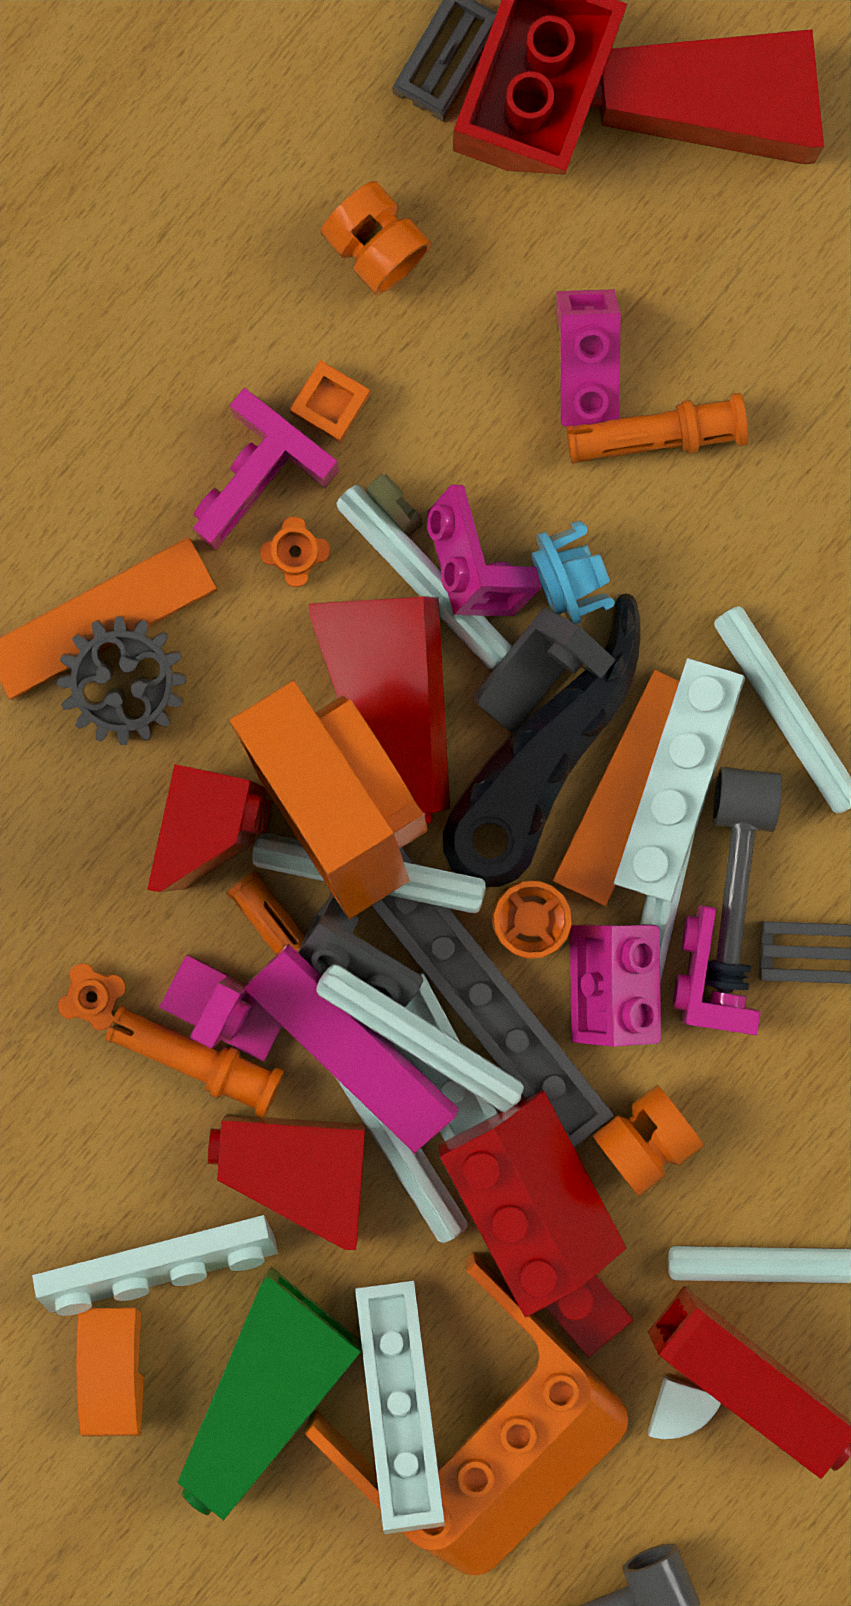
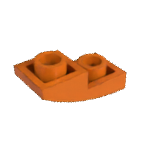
(108, 1372)

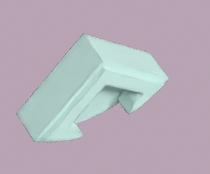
(680, 1409)

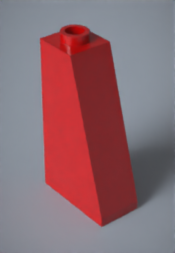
(720, 93)
(392, 670)
(751, 1384)

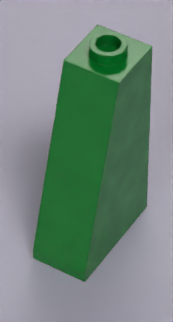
(271, 1384)

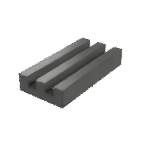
(423, 96)
(768, 951)

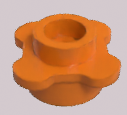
(278, 551)
(107, 990)

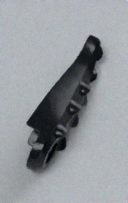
(534, 762)

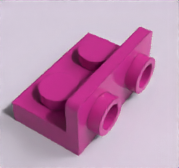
(615, 984)

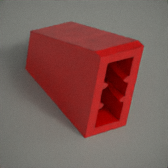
(295, 1169)

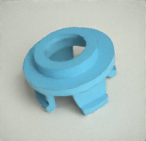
(570, 574)

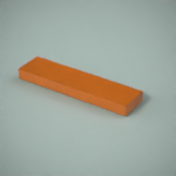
(145, 591)
(604, 829)

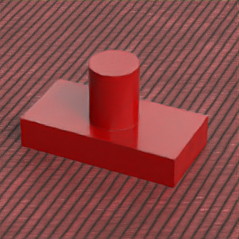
(591, 1315)

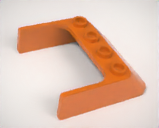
(517, 1459)

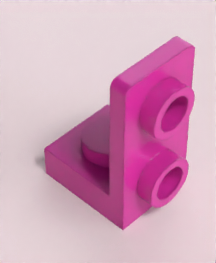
(589, 356)
(470, 583)
(723, 1010)

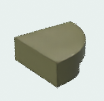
(390, 499)

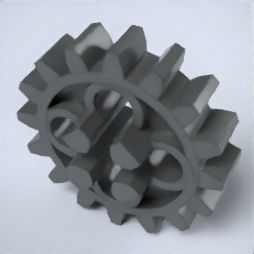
(89, 667)

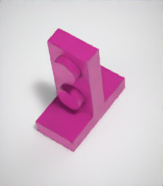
(258, 466)
(220, 1009)

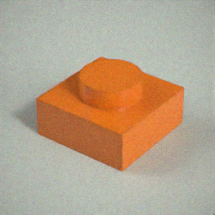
(330, 401)

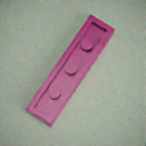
(352, 1051)

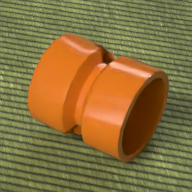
(390, 252)
(531, 919)
(643, 1161)

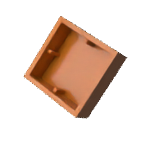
(333, 792)

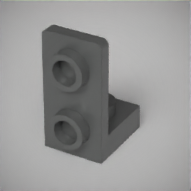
(535, 664)
(332, 942)

